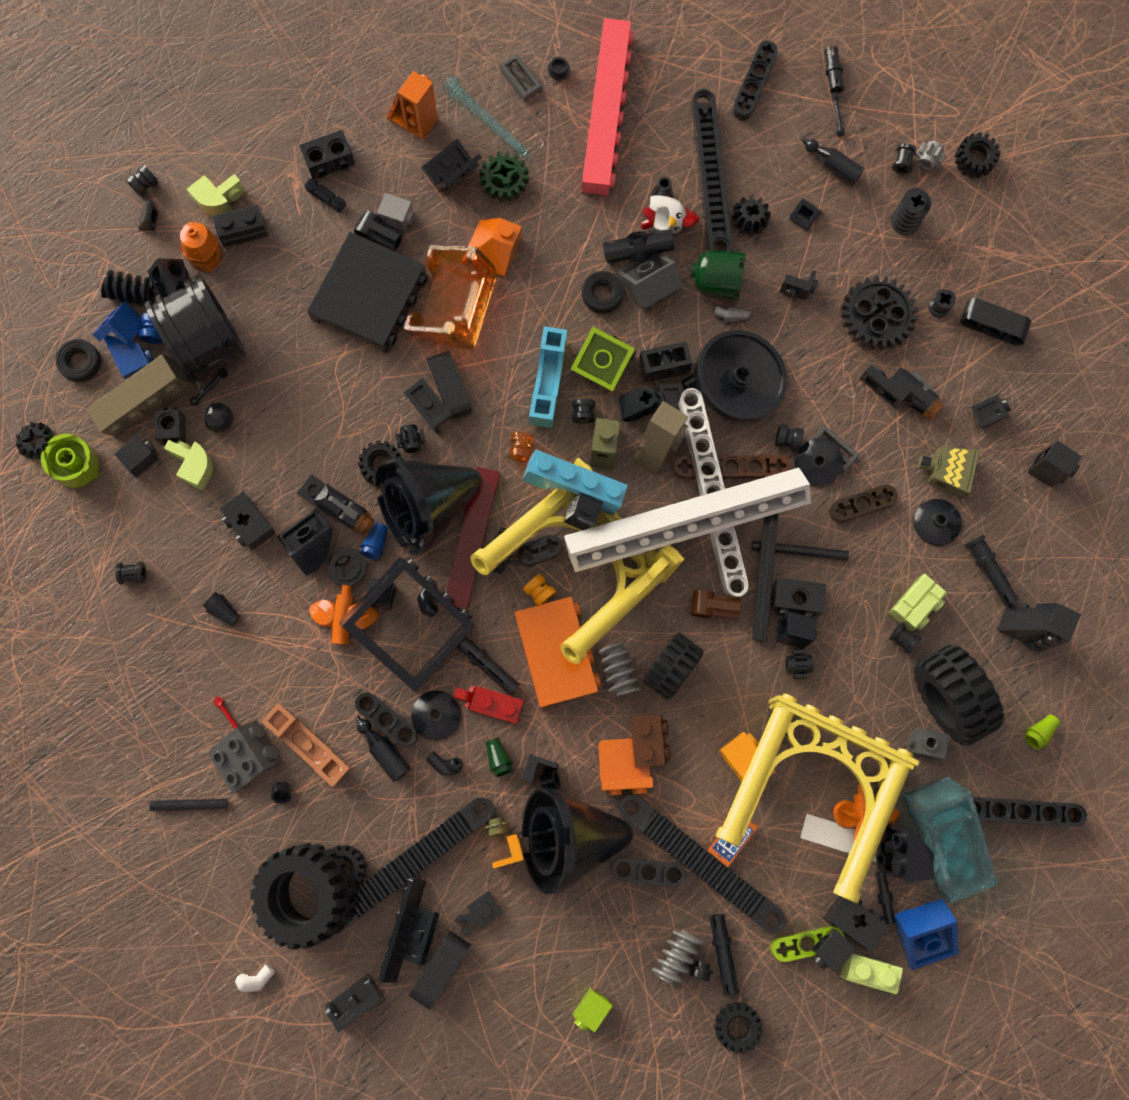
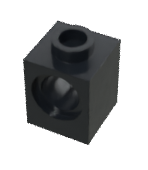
(177, 432)
(387, 598)
(832, 950)

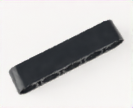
(1033, 812)

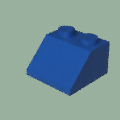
(927, 933)

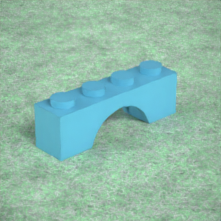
(548, 377)
(552, 472)

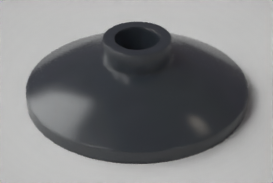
(832, 461)
(929, 529)
(436, 728)

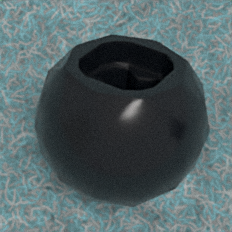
(218, 417)

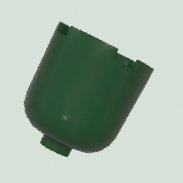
(719, 273)

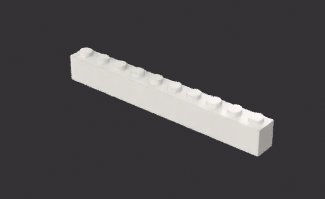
(687, 519)

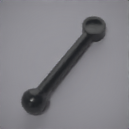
(840, 131)
(222, 373)

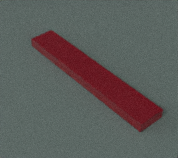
(472, 539)

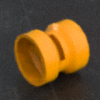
(539, 590)

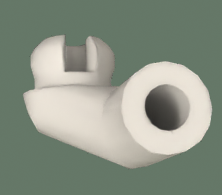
(254, 983)

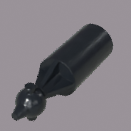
(835, 161)
(383, 751)

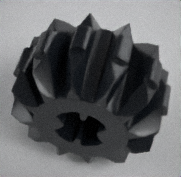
(751, 207)

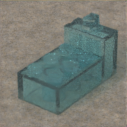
(954, 835)

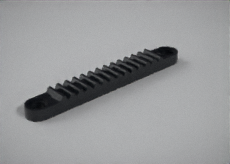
(711, 171)
(417, 858)
(702, 864)

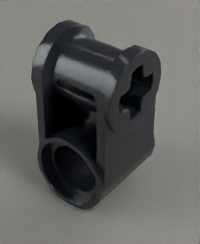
(639, 403)

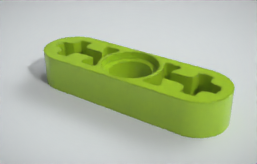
(787, 941)

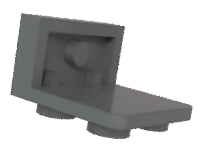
(244, 755)

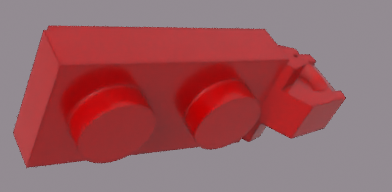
(491, 703)

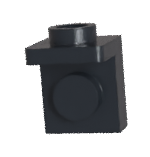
(991, 410)

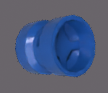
(149, 333)

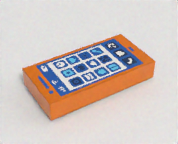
(727, 852)

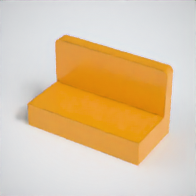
(516, 852)

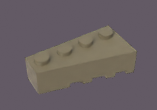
(140, 396)

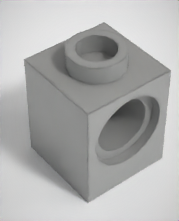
(396, 212)

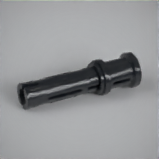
(986, 560)

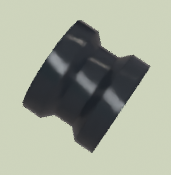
(583, 411)

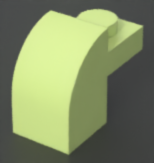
(213, 199)
(196, 464)

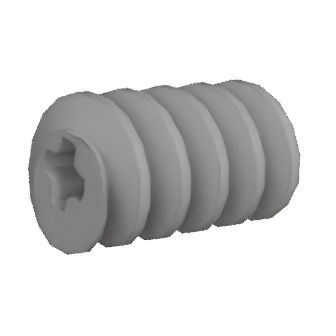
(619, 669)
(677, 957)

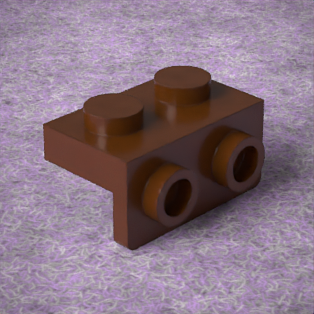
(649, 740)

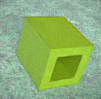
(591, 1010)

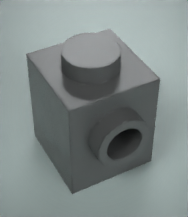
(928, 743)

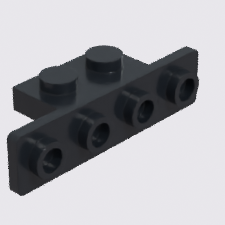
(411, 932)

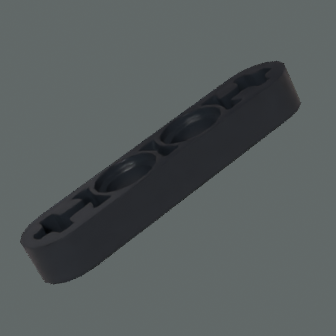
(755, 80)

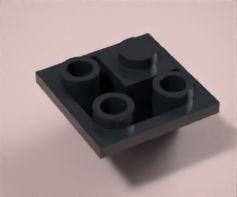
(904, 854)

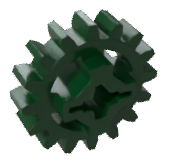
(511, 168)

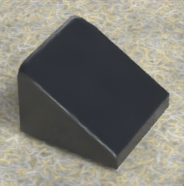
(805, 214)
(148, 216)

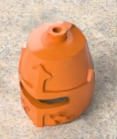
(200, 247)

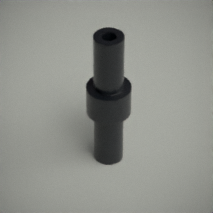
(885, 897)

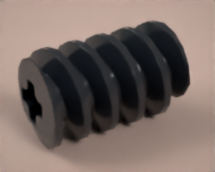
(911, 211)
(127, 289)

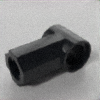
(374, 229)

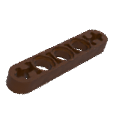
(743, 466)

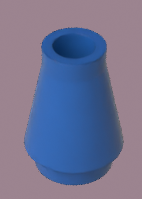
(374, 543)

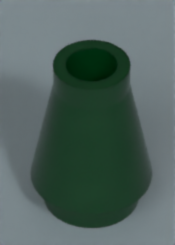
(499, 760)

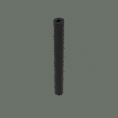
(806, 551)

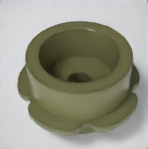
(497, 827)

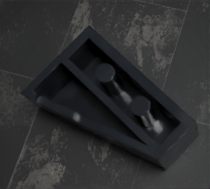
(1040, 626)

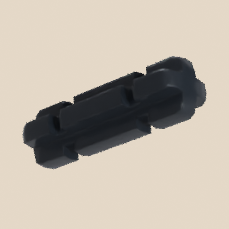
(325, 195)

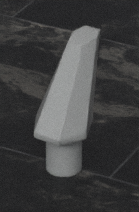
(732, 314)

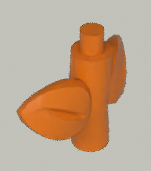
(330, 614)
(851, 814)

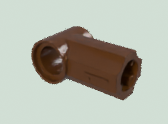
(707, 604)

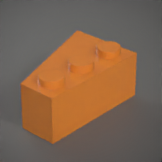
(415, 106)

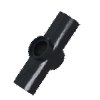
(638, 246)

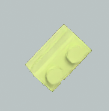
(918, 603)
(872, 973)

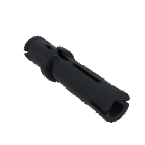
(488, 666)
(722, 941)

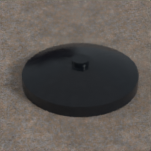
(741, 376)

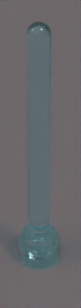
(454, 88)

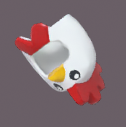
(667, 214)

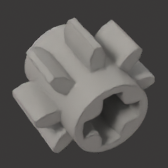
(930, 155)

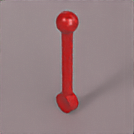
(219, 702)

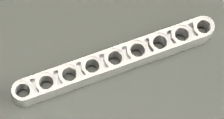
(714, 481)

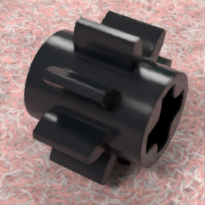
(410, 438)
(799, 664)

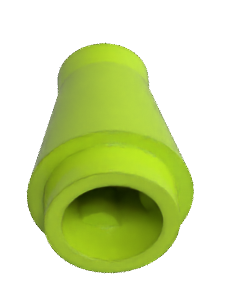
(1041, 732)

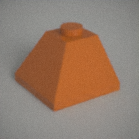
(498, 242)

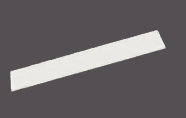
(828, 834)

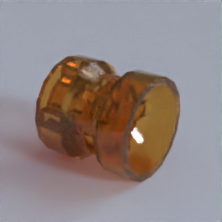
(520, 446)

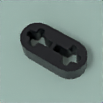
(542, 556)

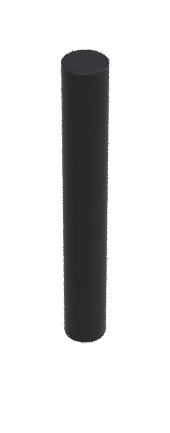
(196, 804)

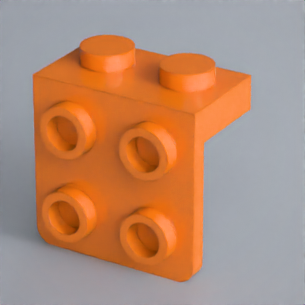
(619, 768)

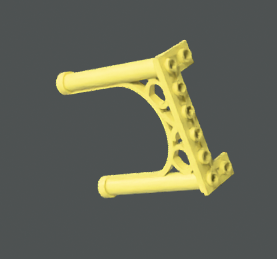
(651, 570)
(891, 778)

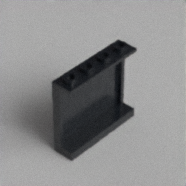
(368, 291)

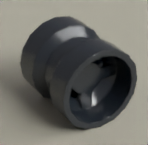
(142, 181)
(791, 438)

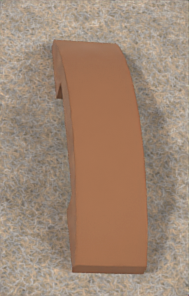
(306, 744)

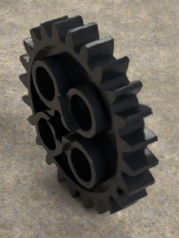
(866, 296)

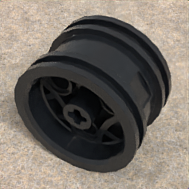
(195, 329)

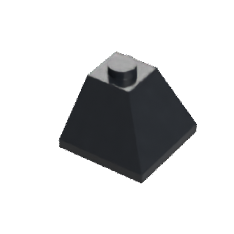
(308, 541)

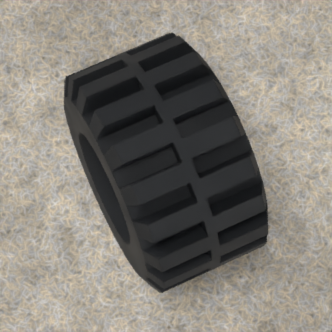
(673, 666)

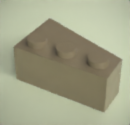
(661, 436)

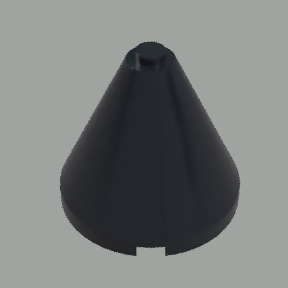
(423, 499)
(568, 839)

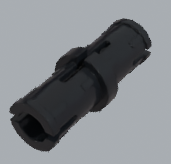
(834, 69)

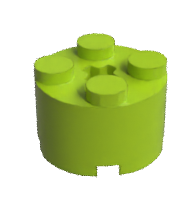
(70, 461)

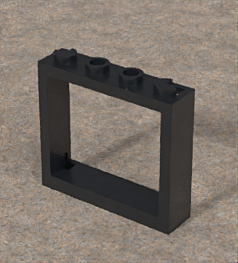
(427, 584)

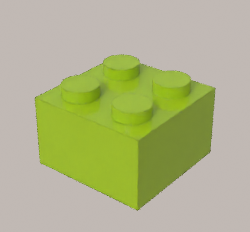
(603, 358)

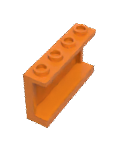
(542, 633)

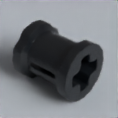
(904, 159)
(943, 296)
(130, 572)
(905, 638)

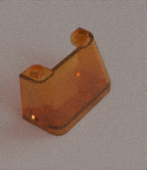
(455, 296)

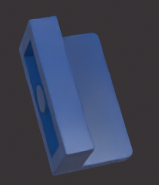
(122, 322)

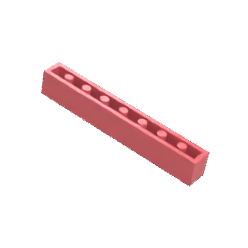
(606, 107)

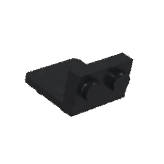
(449, 164)

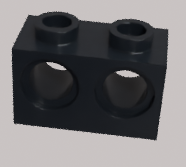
(325, 149)
(168, 276)

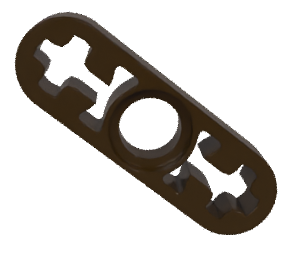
(881, 504)

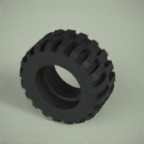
(959, 695)
(273, 901)

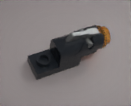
(905, 387)
(336, 505)

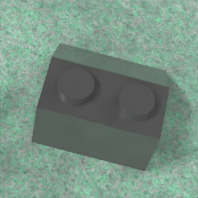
(651, 279)

